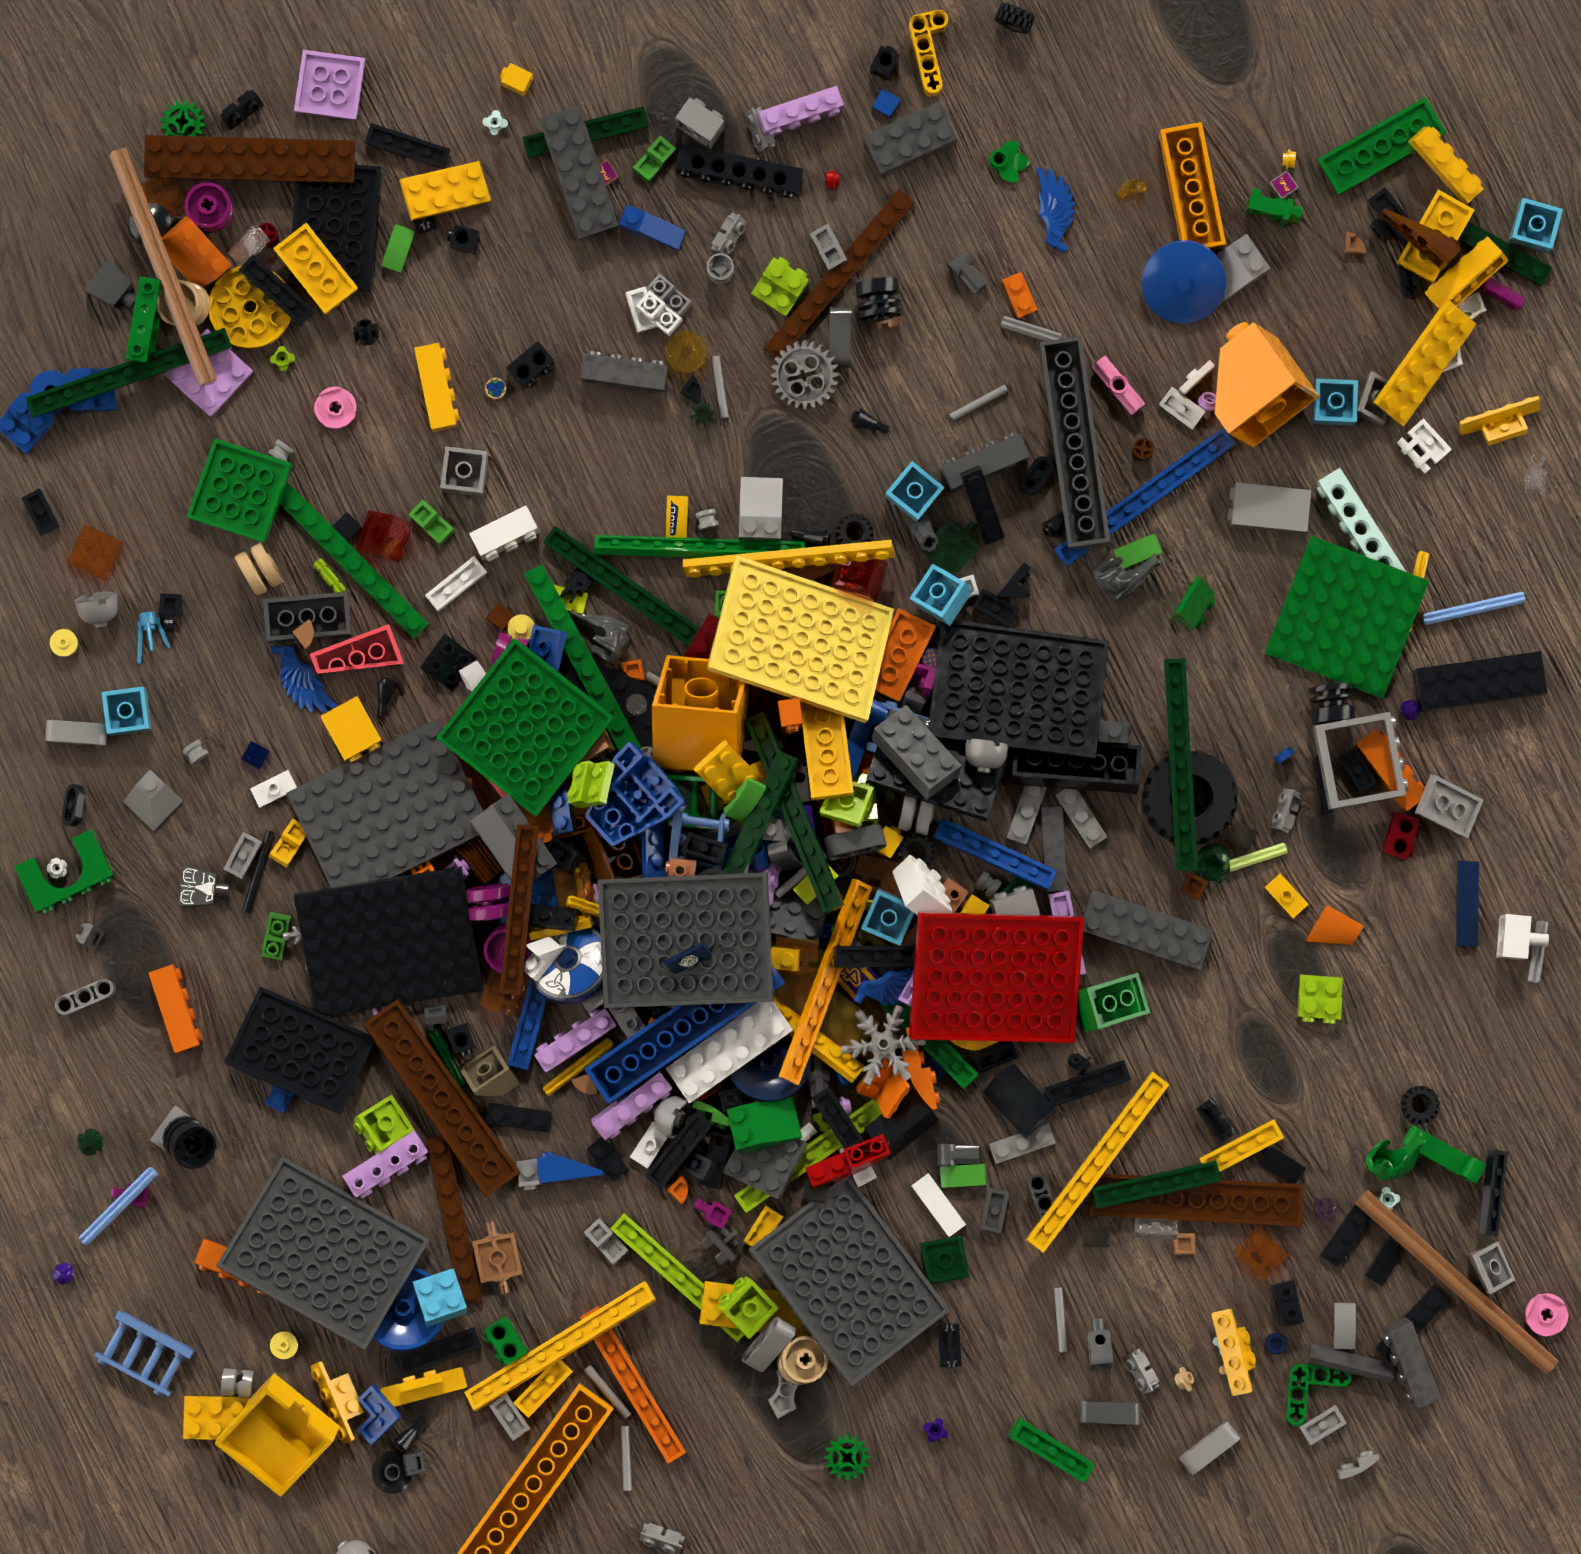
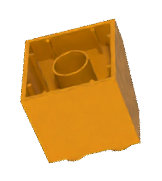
(1258, 384)
(696, 713)

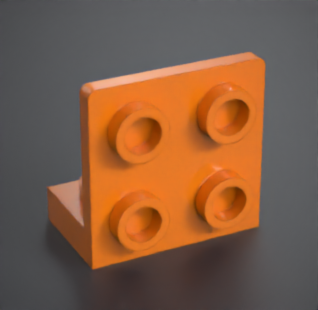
(886, 1090)

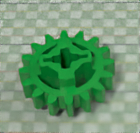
(174, 121)
(854, 1450)

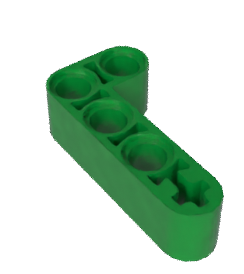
(1447, 1156)

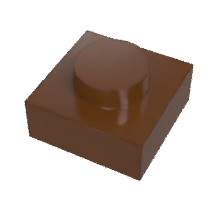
(1194, 886)

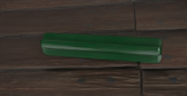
(446, 1057)

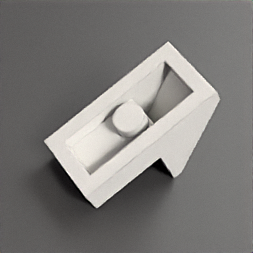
(544, 954)

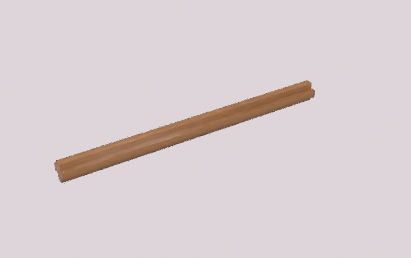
(163, 267)
(1456, 1282)

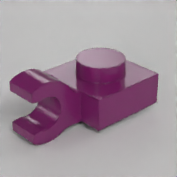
(140, 1200)
(715, 1213)

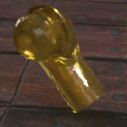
(1131, 186)

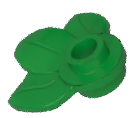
(1012, 161)

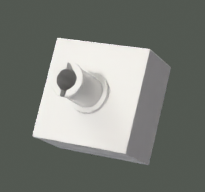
(1515, 937)

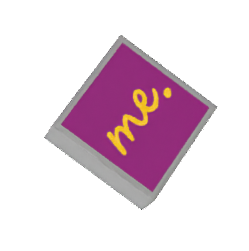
(1283, 185)

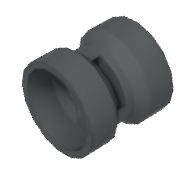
(987, 885)

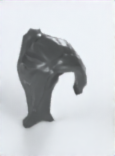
(1121, 584)
(611, 634)

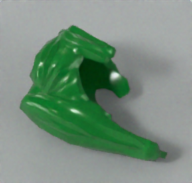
(1394, 1163)

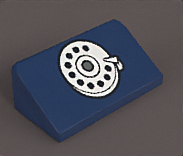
(688, 958)

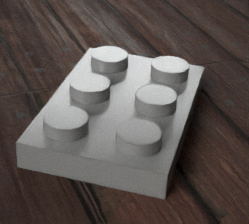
(1449, 806)

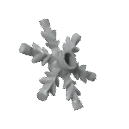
(879, 1052)

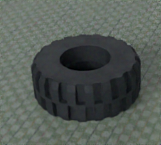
(1221, 797)

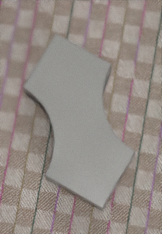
(783, 1399)

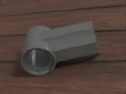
(964, 268)
(924, 534)
(951, 1154)

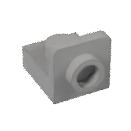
(529, 1174)

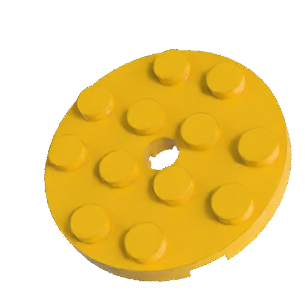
(245, 328)

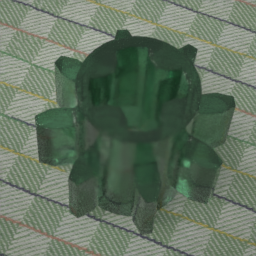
(701, 409)
(90, 1142)

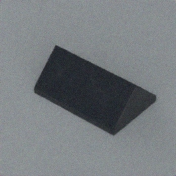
(1019, 1100)
(905, 1124)

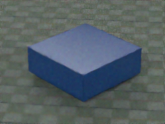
(886, 103)

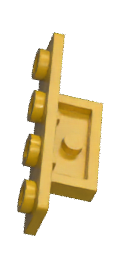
(1503, 422)
(1235, 1351)
(425, 1387)
(340, 1399)

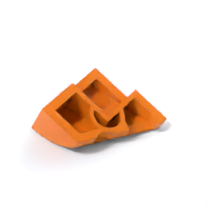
(1334, 928)

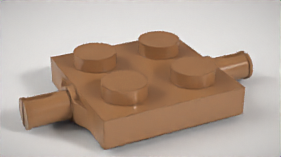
(497, 1257)

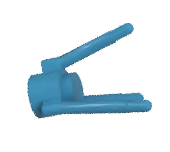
(148, 623)

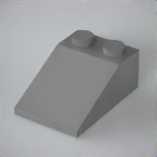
(1241, 265)
(760, 508)

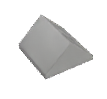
(1366, 408)
(1491, 1267)

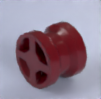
(269, 229)

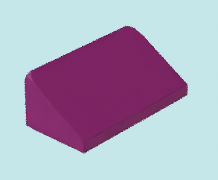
(1503, 294)

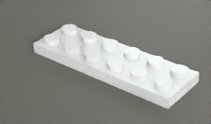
(729, 1049)

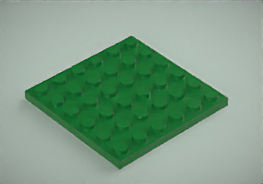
(1346, 616)
(525, 727)

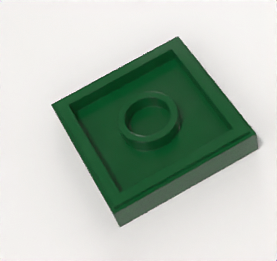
(944, 1259)

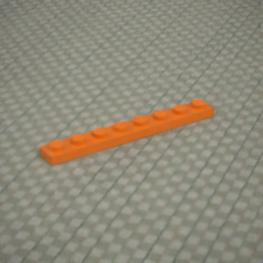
(638, 1394)

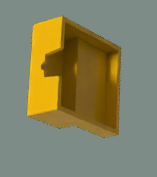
(277, 1435)

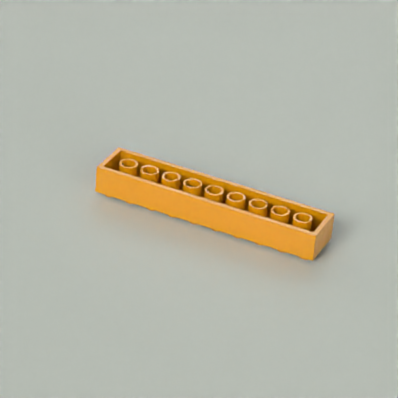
(539, 1474)

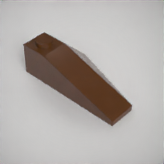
(1429, 242)

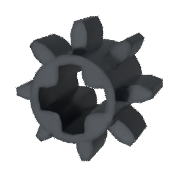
(366, 332)

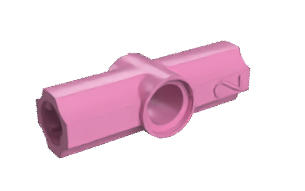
(1108, 374)

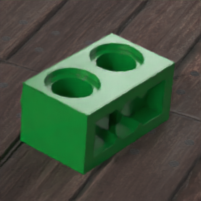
(511, 1338)

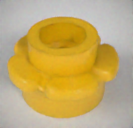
(1289, 159)

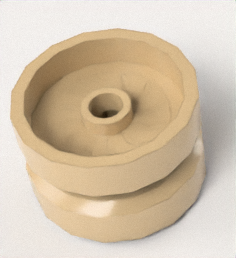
(196, 299)
(260, 568)
(794, 1370)

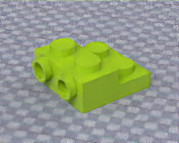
(780, 286)
(590, 784)
(849, 808)
(1319, 998)
(382, 1125)
(747, 1306)

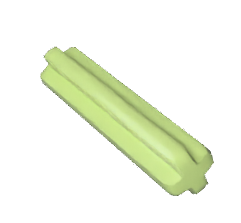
(1258, 856)

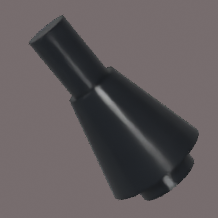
(863, 420)
(1054, 525)
(814, 537)
(385, 690)
(405, 1440)

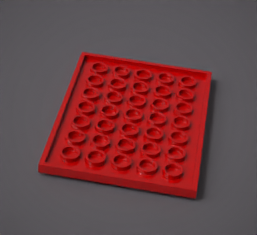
(996, 977)

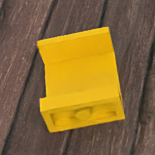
(352, 729)

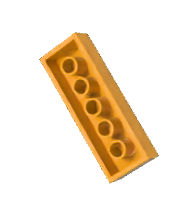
(1192, 185)

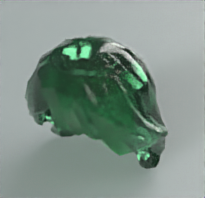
(1213, 863)

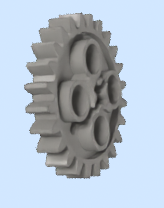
(810, 392)

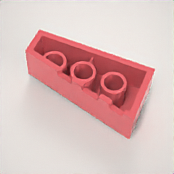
(363, 651)

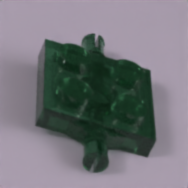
(954, 547)

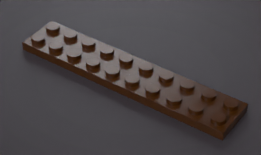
(249, 159)
(441, 1098)
(1215, 1202)

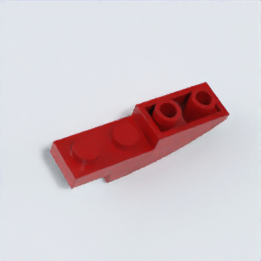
(849, 1162)

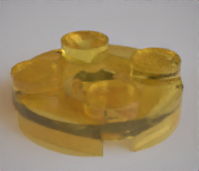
(690, 341)

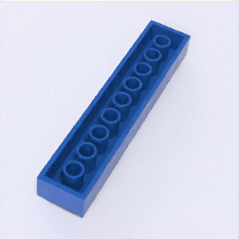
(661, 1044)

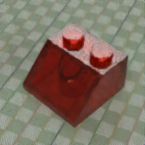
(384, 536)
(860, 578)

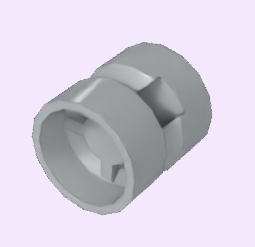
(720, 269)
(237, 1383)

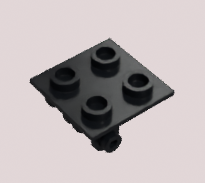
(446, 661)

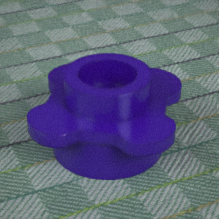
(938, 1424)

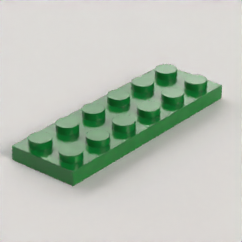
(1377, 147)

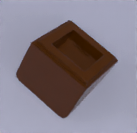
(500, 616)

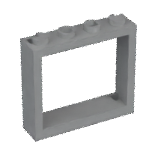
(1326, 768)

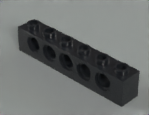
(688, 154)

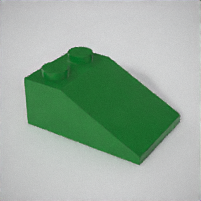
(1193, 604)
(1112, 1002)
(764, 1125)

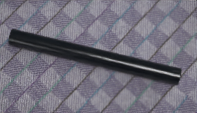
(258, 871)

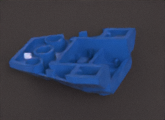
(636, 799)

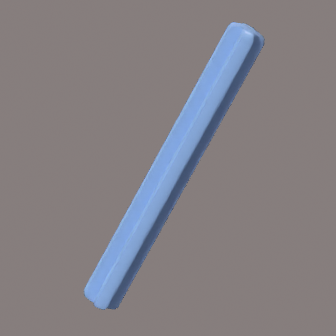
(1473, 608)
(118, 1206)

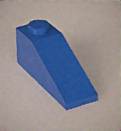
(651, 227)
(559, 1168)

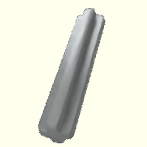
(1029, 329)
(1537, 954)

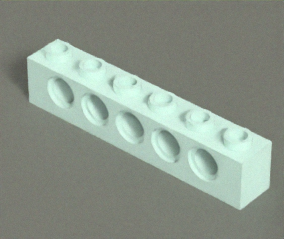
(1350, 499)

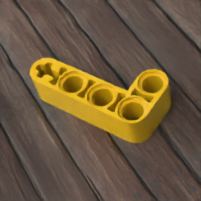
(929, 54)

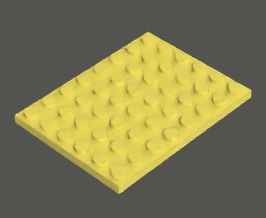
(800, 639)

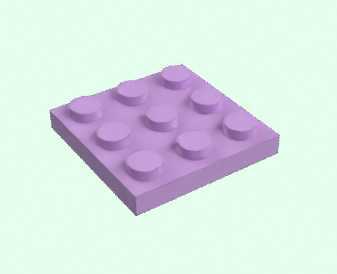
(329, 85)
(230, 375)

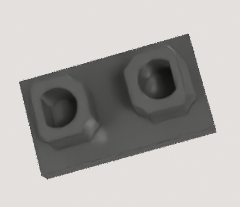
(724, 1241)

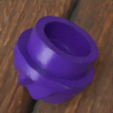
(1410, 709)
(63, 1273)

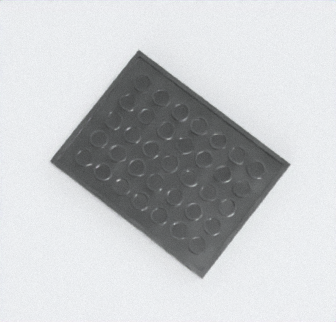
(388, 809)
(662, 916)
(323, 1253)
(849, 1281)

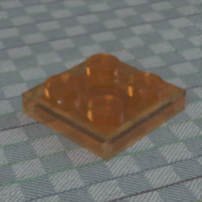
(94, 552)

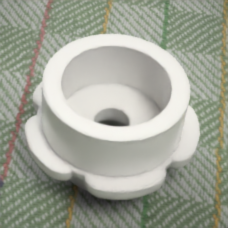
(57, 873)

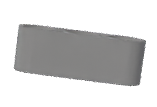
(76, 732)
(77, 1004)
(769, 1344)
(1209, 1448)

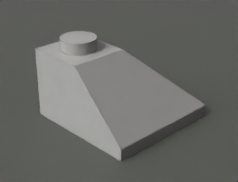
(152, 800)

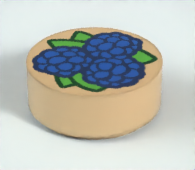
(495, 388)

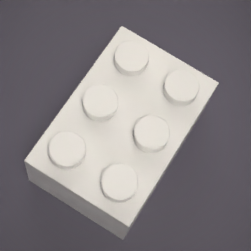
(504, 534)
(921, 887)

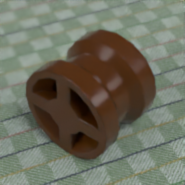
(1143, 445)

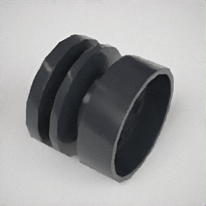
(878, 294)
(1331, 703)
(194, 1151)

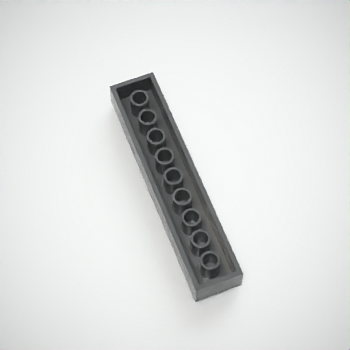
(1075, 443)

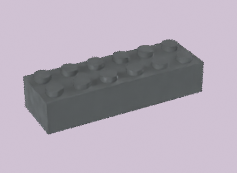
(578, 172)
(1146, 930)

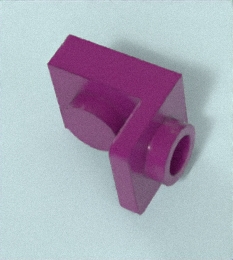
(926, 675)

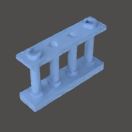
(681, 819)
(145, 1331)

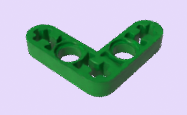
(1308, 1378)

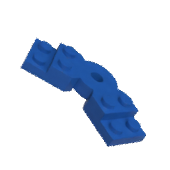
(27, 431)

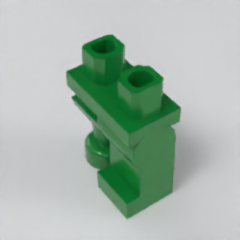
(1274, 209)

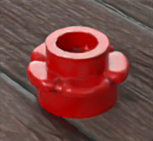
(831, 179)

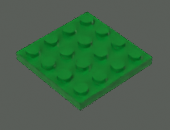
(239, 490)

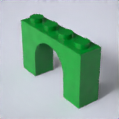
(95, 871)

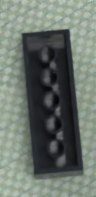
(1480, 681)
(1112, 771)

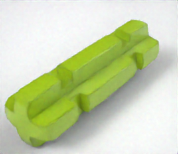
(328, 576)

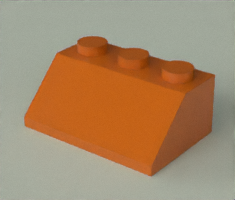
(194, 253)

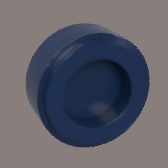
(1275, 1343)

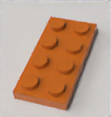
(902, 653)

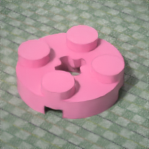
(325, 402)
(1541, 1303)

